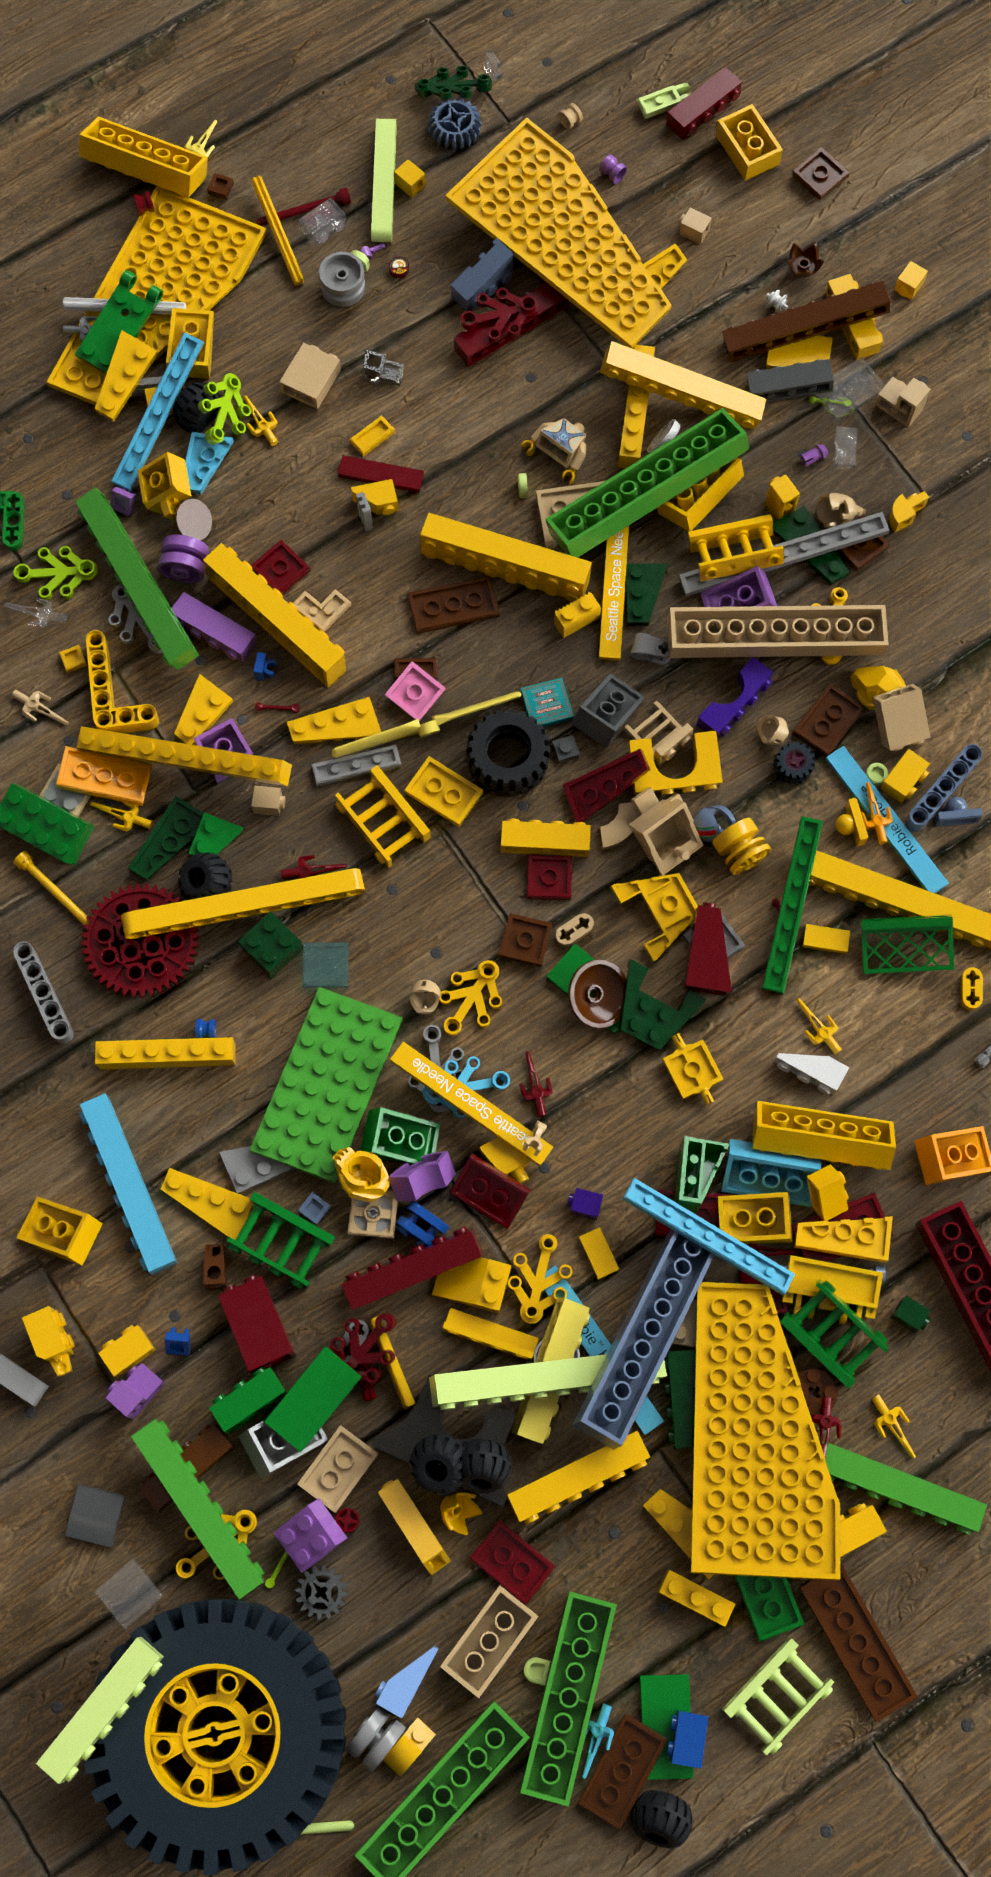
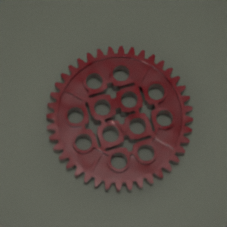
(118, 972)

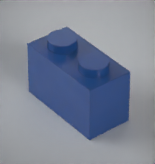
(688, 1738)

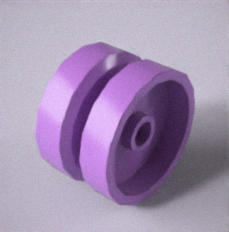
(182, 558)

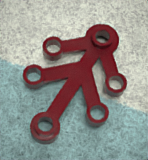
(501, 313)
(359, 1353)

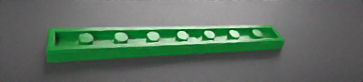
(792, 905)

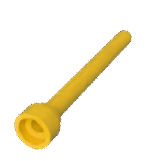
(25, 862)

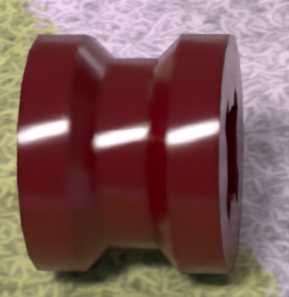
(143, 203)
(344, 1518)

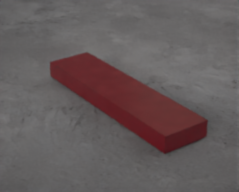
(373, 471)

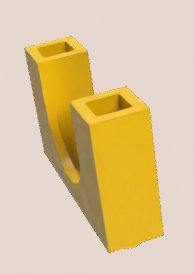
(705, 772)

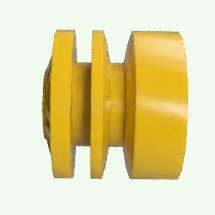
(741, 846)

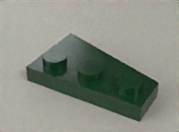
(642, 590)

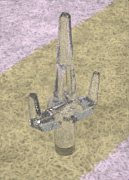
(44, 613)

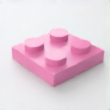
(415, 691)

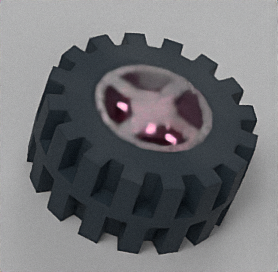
(797, 755)

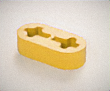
(966, 989)

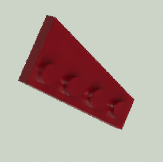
(599, 787)

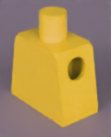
(505, 1159)

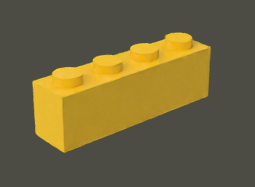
(862, 336)
(545, 838)

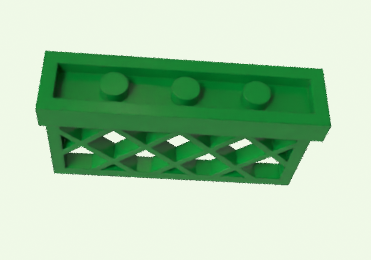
(907, 924)

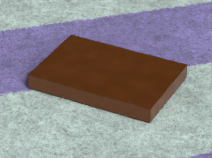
(828, 720)

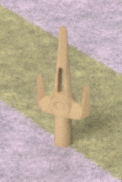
(32, 704)

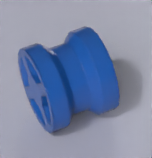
(205, 1029)

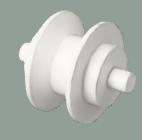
(777, 301)

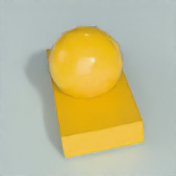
(852, 822)

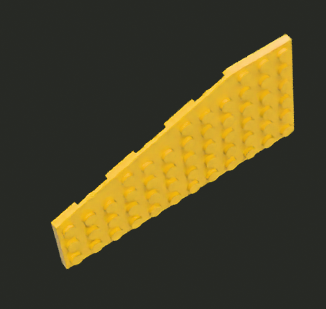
(561, 229)
(183, 250)

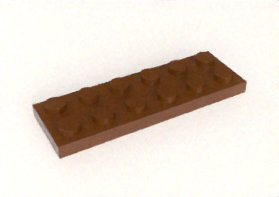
(859, 1645)

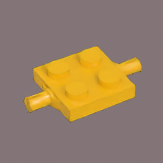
(692, 1069)

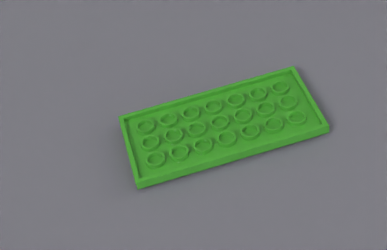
(326, 1084)

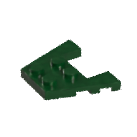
(649, 1018)

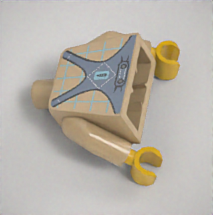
(561, 442)

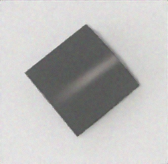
(95, 1515)

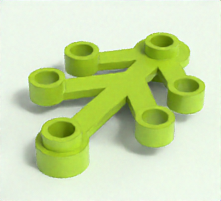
(231, 386)
(59, 572)

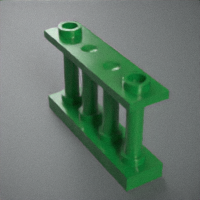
(811, 1339)

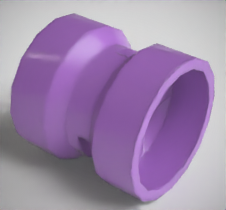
(613, 169)

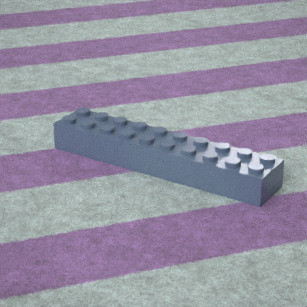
(643, 1340)

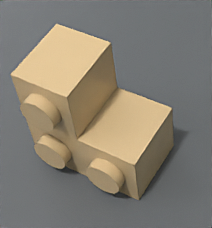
(903, 401)

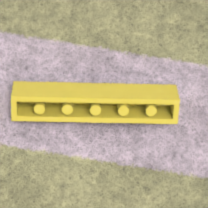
(559, 1343)

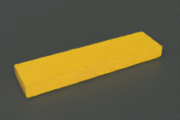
(394, 1370)

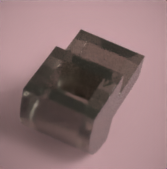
(377, 368)

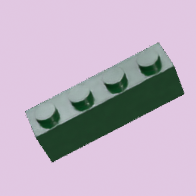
(681, 1392)

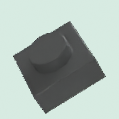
(565, 749)

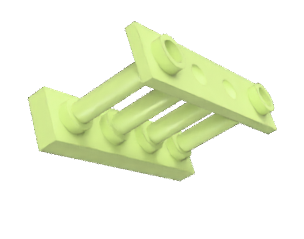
(754, 1689)

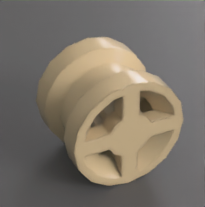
(570, 116)

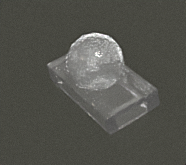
(845, 447)

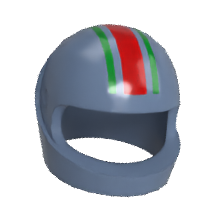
(706, 823)

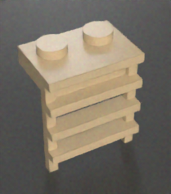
(672, 742)

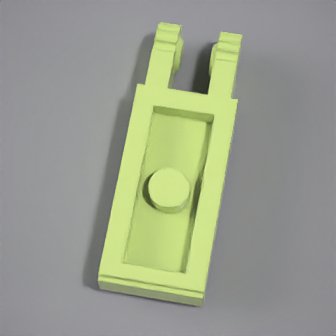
(662, 100)

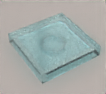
(326, 965)

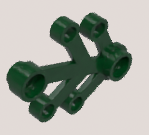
(444, 89)

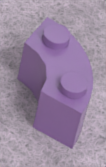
(426, 1175)

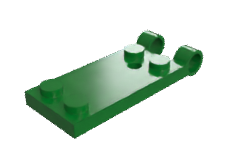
(103, 336)

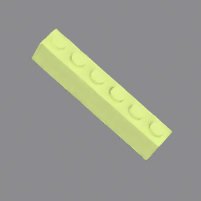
(100, 1710)

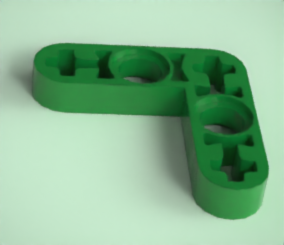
(6, 508)

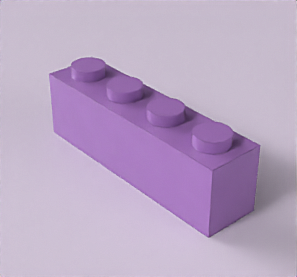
(214, 628)

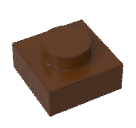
(220, 186)

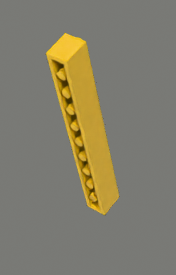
(185, 756)
(898, 897)

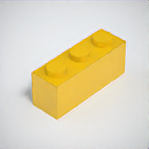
(696, 1598)

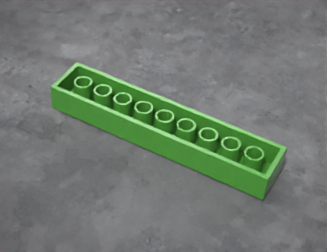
(647, 483)

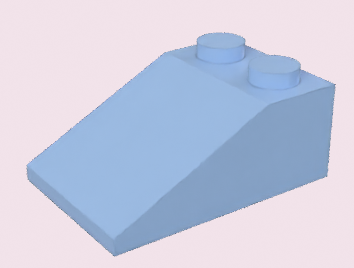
(402, 1686)

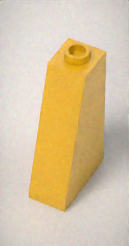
(414, 1526)

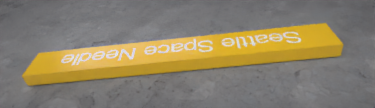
(613, 596)
(468, 1101)

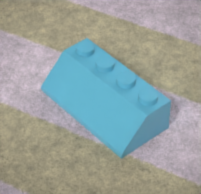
(767, 1172)

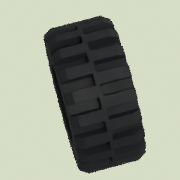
(508, 726)

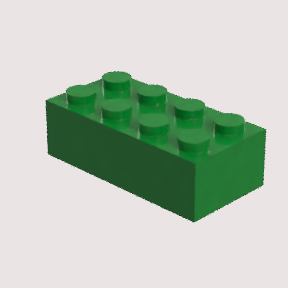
(44, 824)

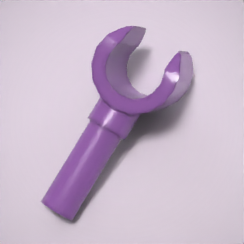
(369, 251)

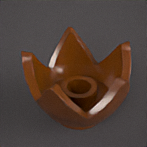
(808, 256)

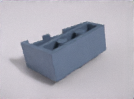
(485, 277)

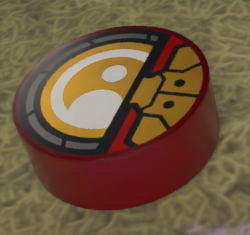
(399, 267)

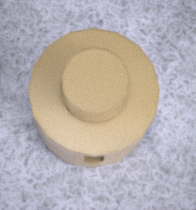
(774, 731)
(424, 994)

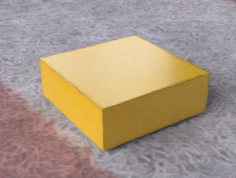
(73, 659)

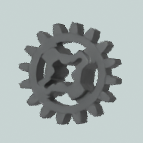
(313, 1599)

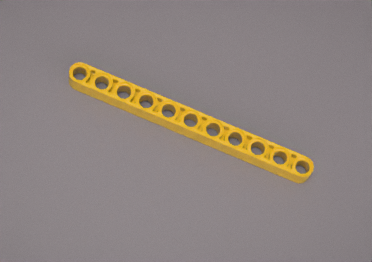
(242, 903)

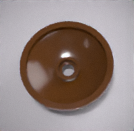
(608, 991)

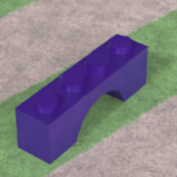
(719, 717)

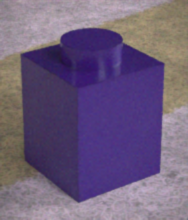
(585, 1203)

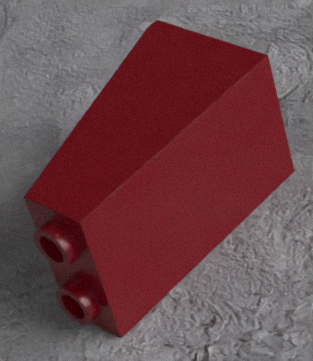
(707, 955)
(256, 1324)

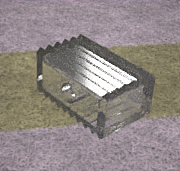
(322, 222)

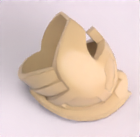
(837, 509)

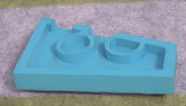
(204, 460)

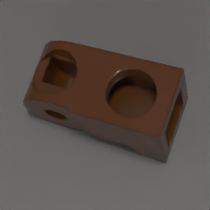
(215, 1267)

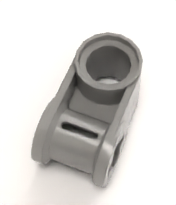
(649, 649)

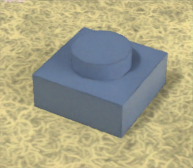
(314, 1208)

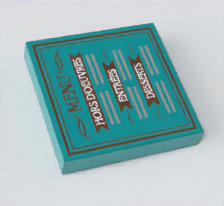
(547, 702)

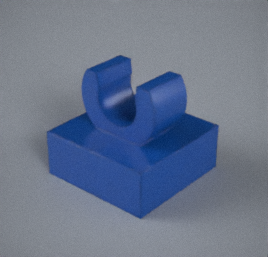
(262, 665)
(177, 1342)

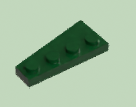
(800, 524)
(168, 837)

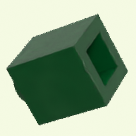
(911, 1314)

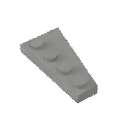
(250, 1169)

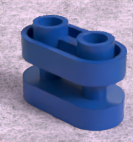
(407, 1226)

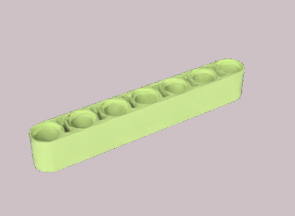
(383, 180)

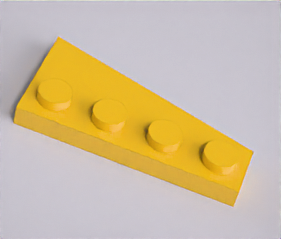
(665, 265)
(345, 721)
(214, 1204)
(851, 1238)

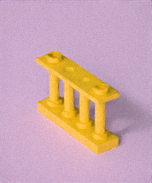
(734, 533)
(391, 797)

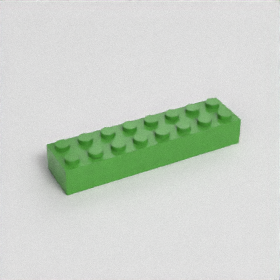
(568, 1699)
(443, 1794)

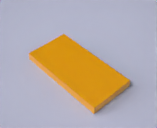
(104, 776)

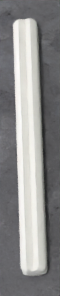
(94, 304)

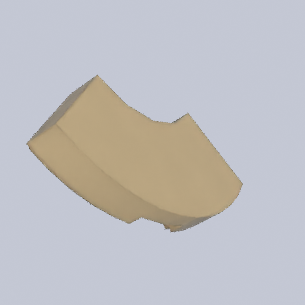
(619, 830)

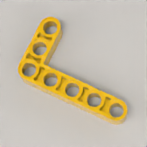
(105, 692)

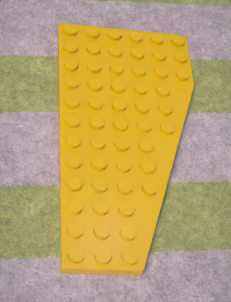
(758, 1463)

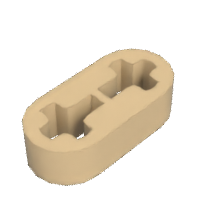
(571, 926)

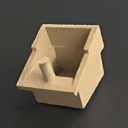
(667, 834)

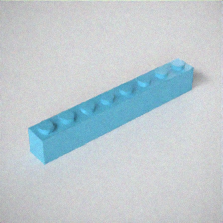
(128, 1184)

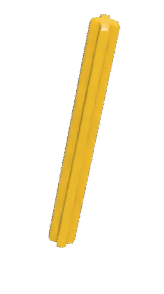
(277, 230)

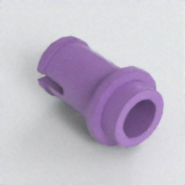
(814, 455)

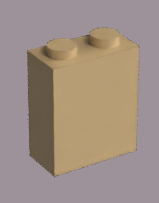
(310, 375)
(901, 717)

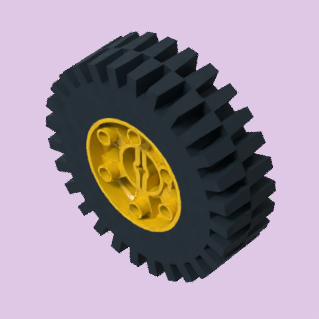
(281, 1798)

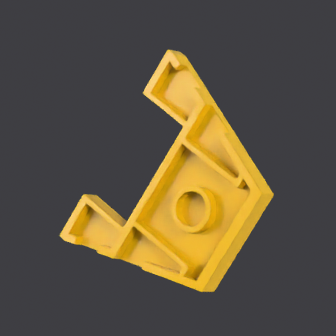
(668, 903)

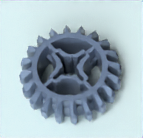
(454, 123)

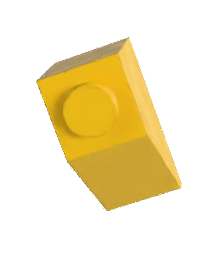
(379, 495)

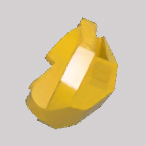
(873, 682)
(361, 1174)

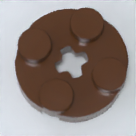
(825, 1384)

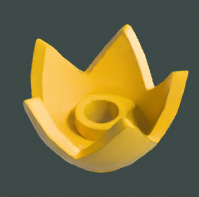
(456, 1509)

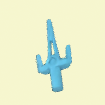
(599, 1731)

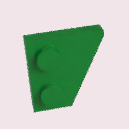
(213, 835)

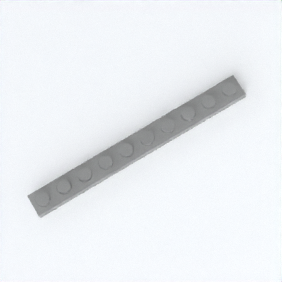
(805, 548)

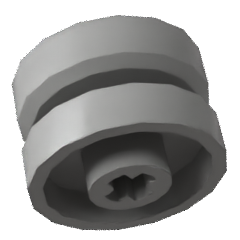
(342, 279)
(375, 1738)

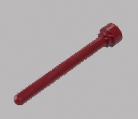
(341, 197)

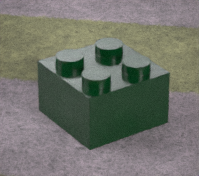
(271, 944)

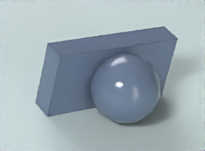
(957, 814)

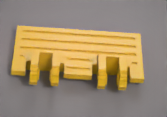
(851, 1284)

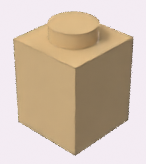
(694, 225)
(267, 800)

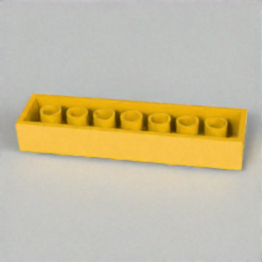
(505, 557)
(275, 614)

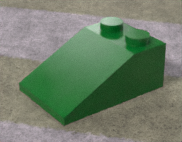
(399, 1136)

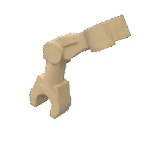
(538, 1129)

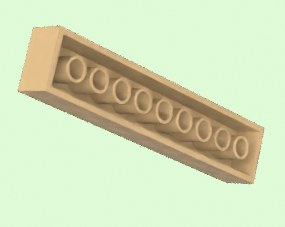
(777, 631)

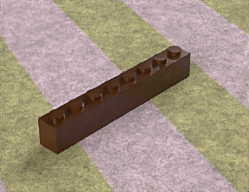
(806, 321)

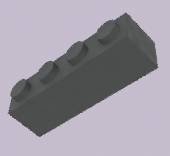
(791, 380)

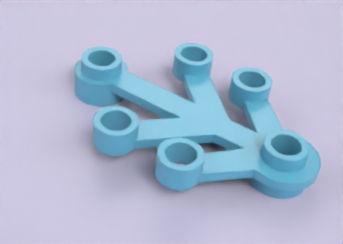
(474, 1085)

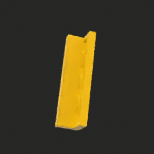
(490, 1334)

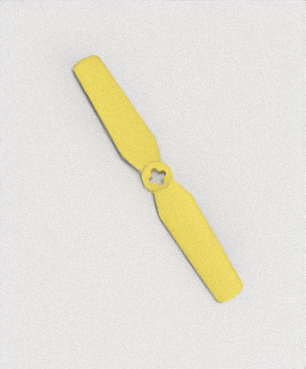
(414, 727)

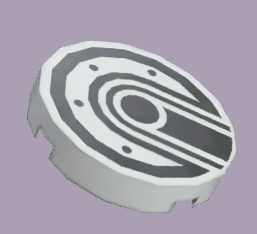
(666, 434)

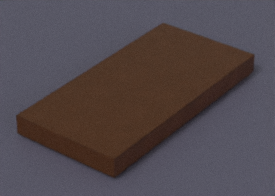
(453, 604)
(622, 1771)

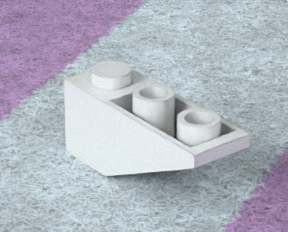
(818, 1070)

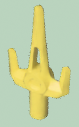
(198, 147)

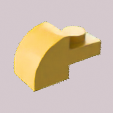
(904, 510)
(409, 1747)

